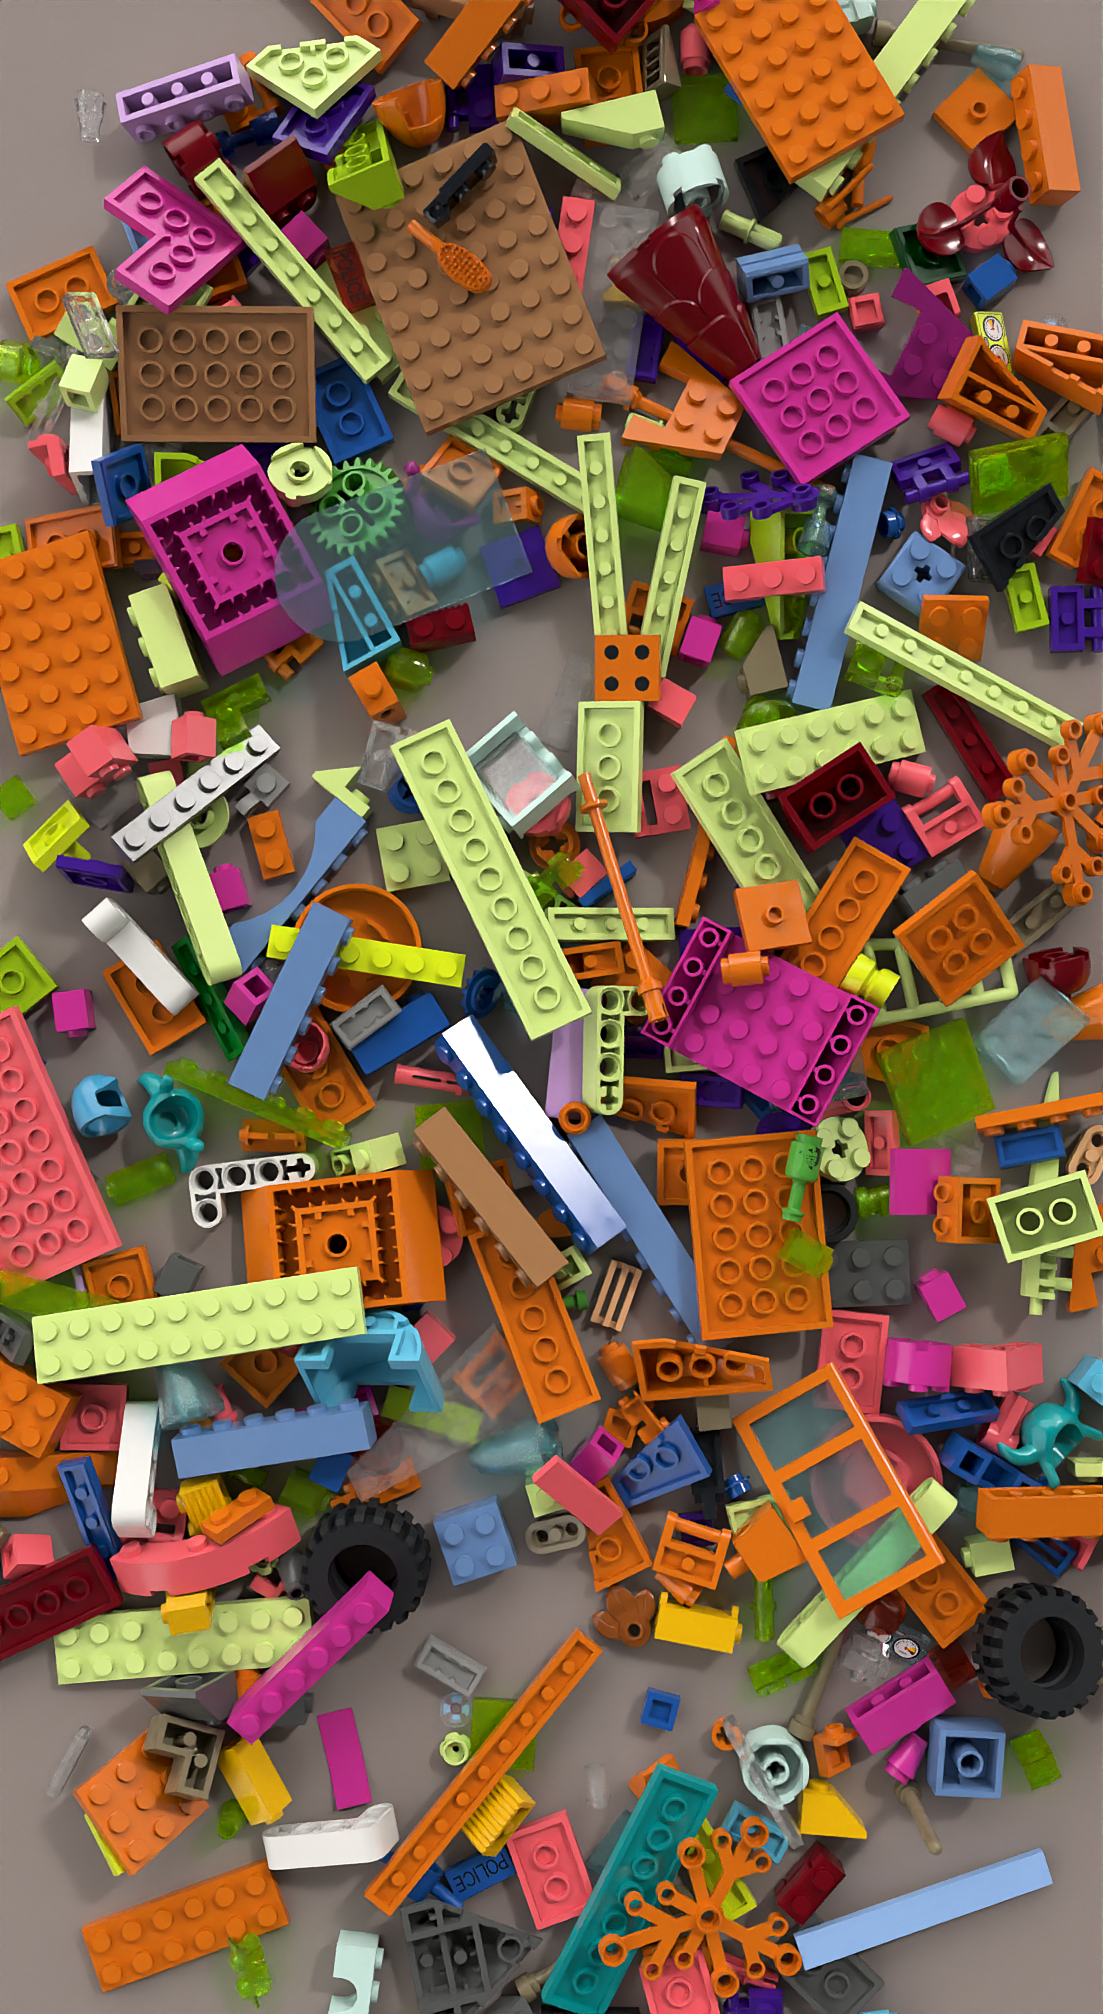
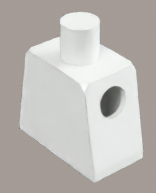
(152, 735)

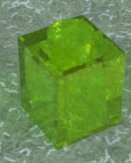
(806, 1254)
(304, 1494)

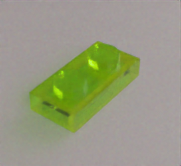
(868, 247)

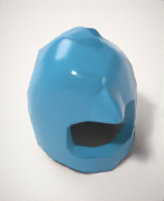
(99, 1106)

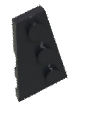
(763, 181)
(1013, 534)

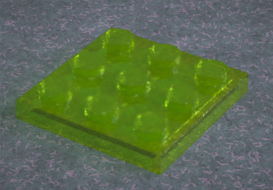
(935, 1081)

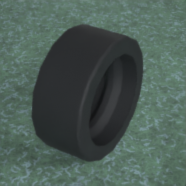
(851, 1211)

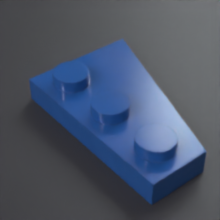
(662, 1466)

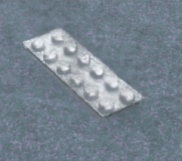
(614, 314)

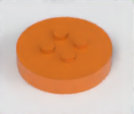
(378, 918)

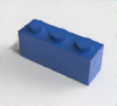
(407, 1030)

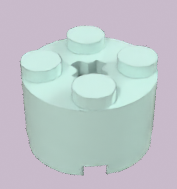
(692, 180)
(791, 1768)

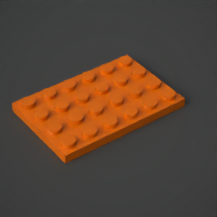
(800, 78)
(61, 646)
(738, 1231)

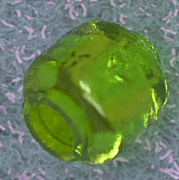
(17, 362)
(408, 670)

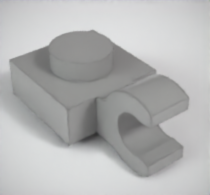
(264, 787)

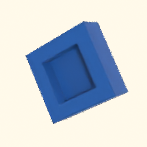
(660, 1709)

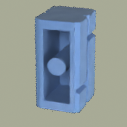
(772, 273)

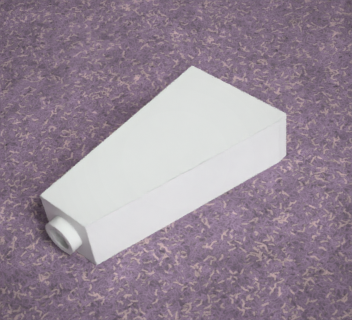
(89, 439)

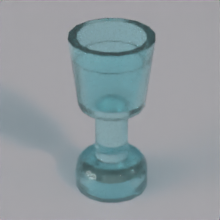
(816, 530)

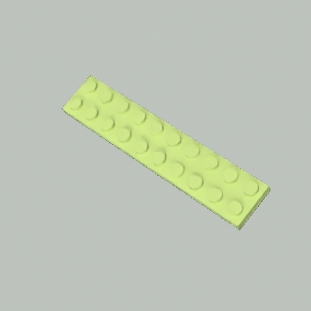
(490, 880)
(199, 1325)

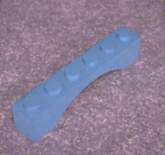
(334, 836)

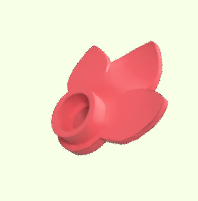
(944, 519)

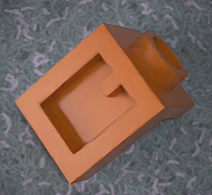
(524, 505)

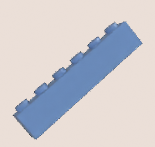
(291, 1002)
(274, 1439)

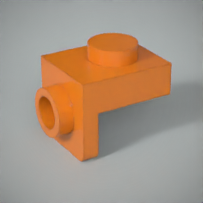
(832, 1749)

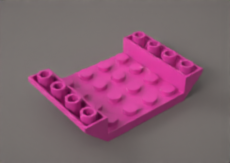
(771, 1038)

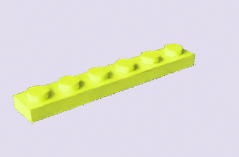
(382, 958)

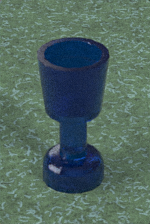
(260, 130)

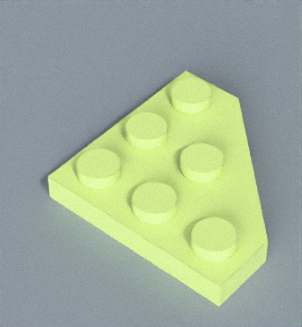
(315, 72)

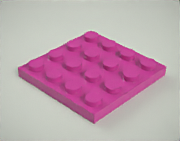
(819, 400)

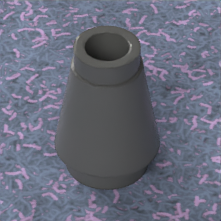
(289, 1570)

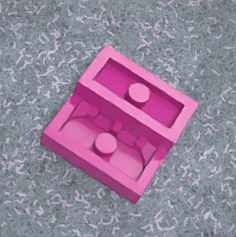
(914, 1177)

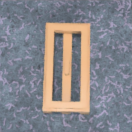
(627, 1301)

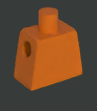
(377, 694)
(764, 1546)

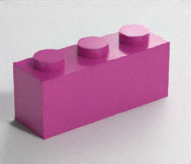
(900, 1705)

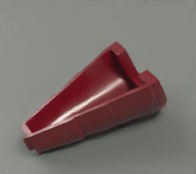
(690, 292)

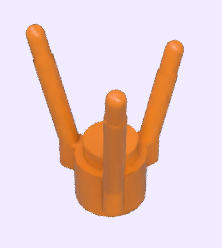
(832, 209)

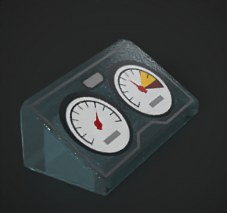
(905, 1644)

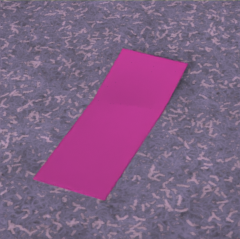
(344, 1758)

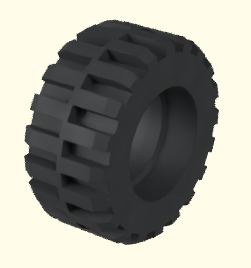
(374, 1526)
(1076, 1657)

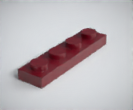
(969, 741)

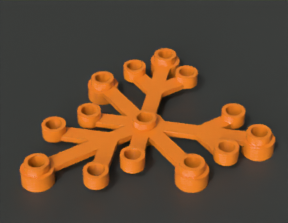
(1061, 802)
(669, 1928)

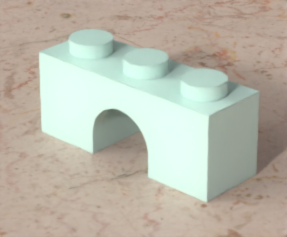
(356, 1961)

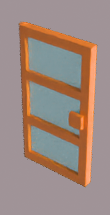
(838, 1490)

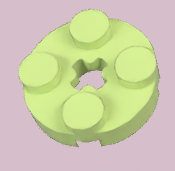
(300, 489)
(853, 1145)

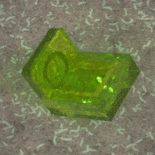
(1036, 1759)

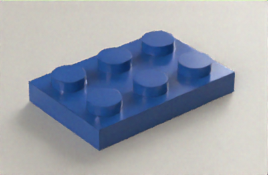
(348, 413)

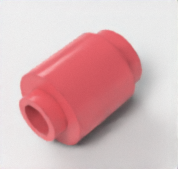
(694, 52)
(952, 425)
(911, 778)

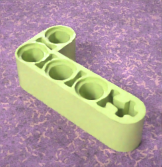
(610, 1049)

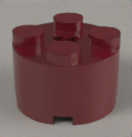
(192, 152)

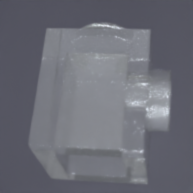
(864, 1659)

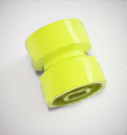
(869, 982)

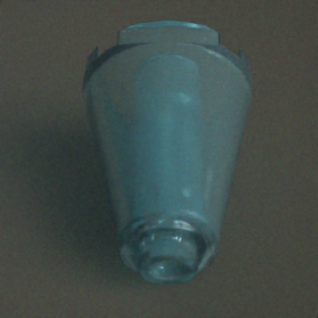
(186, 1395)
(518, 1448)

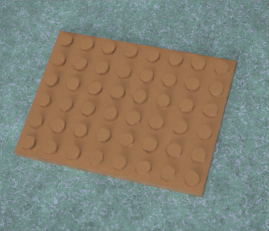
(463, 346)

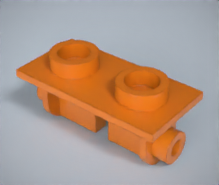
(270, 1137)
(636, 1411)

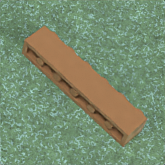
(489, 1198)

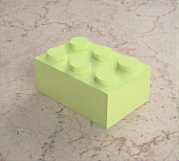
(167, 641)
(1046, 1216)

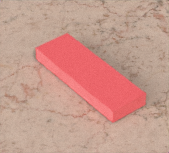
(577, 1495)

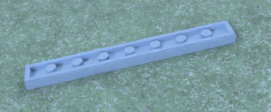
(922, 1908)

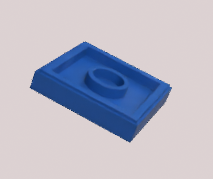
(119, 478)

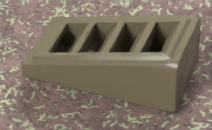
(666, 77)

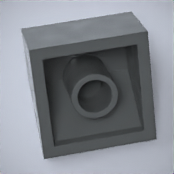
(195, 1696)

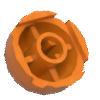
(567, 547)

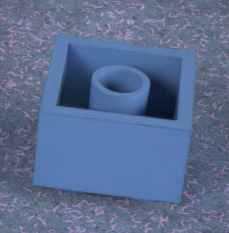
(475, 1540)
(965, 1756)

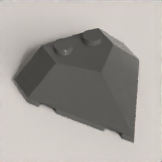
(459, 1956)

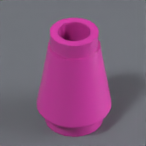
(906, 1758)

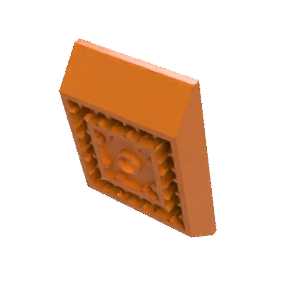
(383, 1216)

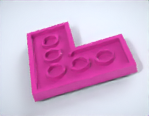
(184, 240)

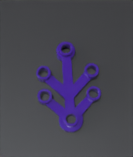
(798, 497)

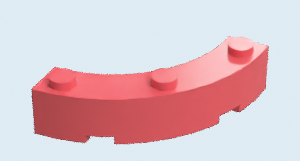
(200, 1561)

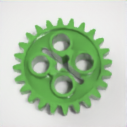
(348, 479)

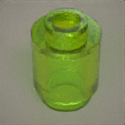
(741, 634)

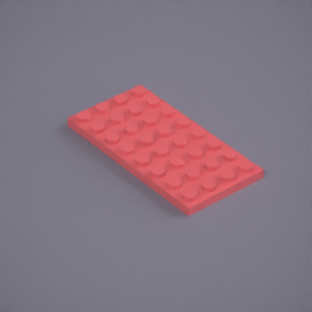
(47, 1192)

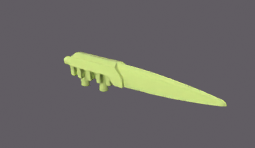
(1039, 1271)

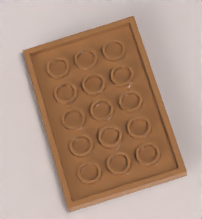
(217, 374)

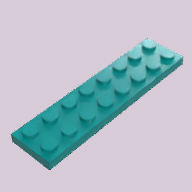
(645, 1855)

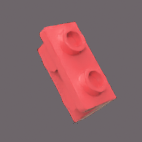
(55, 456)

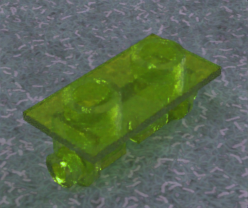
(560, 870)
(139, 1179)
(769, 1674)
(252, 1978)

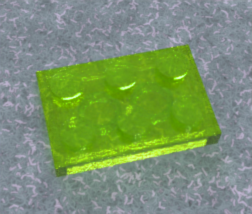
(1014, 469)

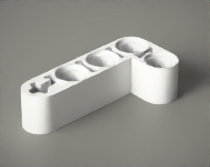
(144, 958)
(254, 1179)
(132, 1504)
(332, 1841)

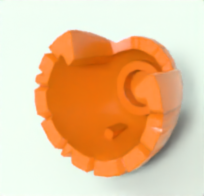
(414, 113)

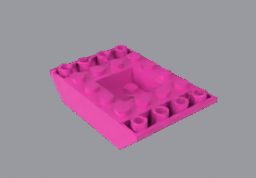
(189, 527)

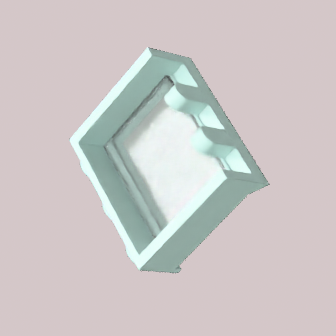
(519, 775)

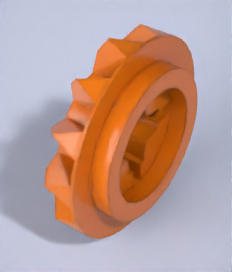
(566, 833)

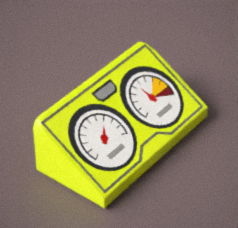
(992, 329)

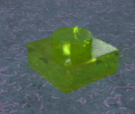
(15, 797)

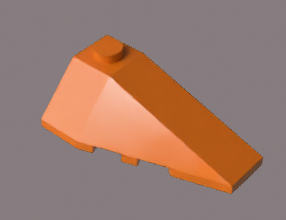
(689, 1370)
(35, 1484)

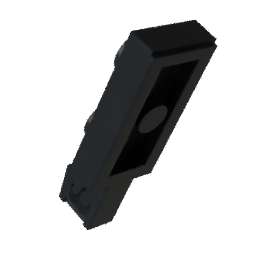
(460, 184)
(710, 1489)

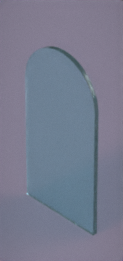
(399, 552)

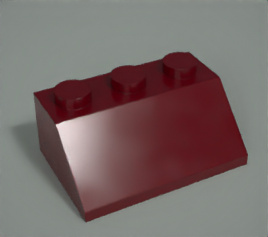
(834, 797)

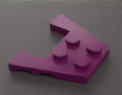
(931, 344)

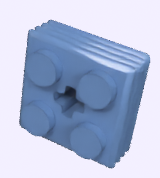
(916, 556)

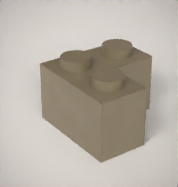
(193, 1752)

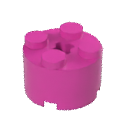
(917, 1364)

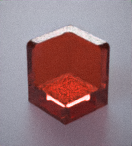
(952, 1664)

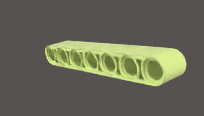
(193, 890)
(818, 1623)

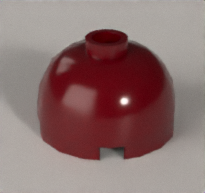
(1061, 969)

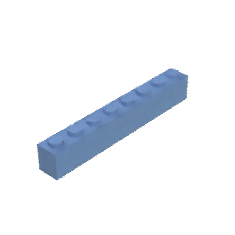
(845, 569)
(645, 1224)

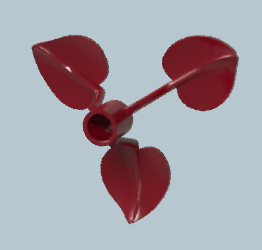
(991, 166)

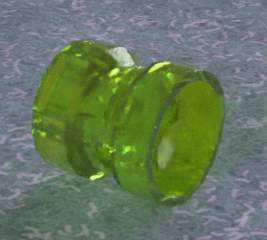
(872, 1201)

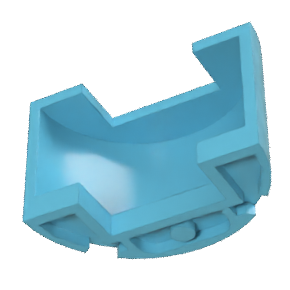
(384, 1356)

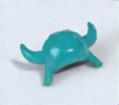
(173, 1118)
(1051, 1434)

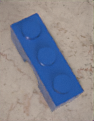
(981, 1466)

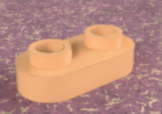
(1088, 1154)

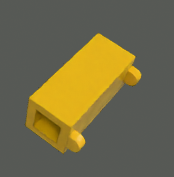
(697, 1625)
(253, 1780)

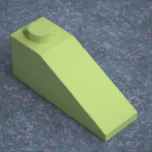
(621, 122)

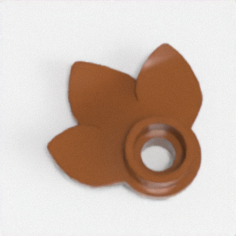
(622, 1612)

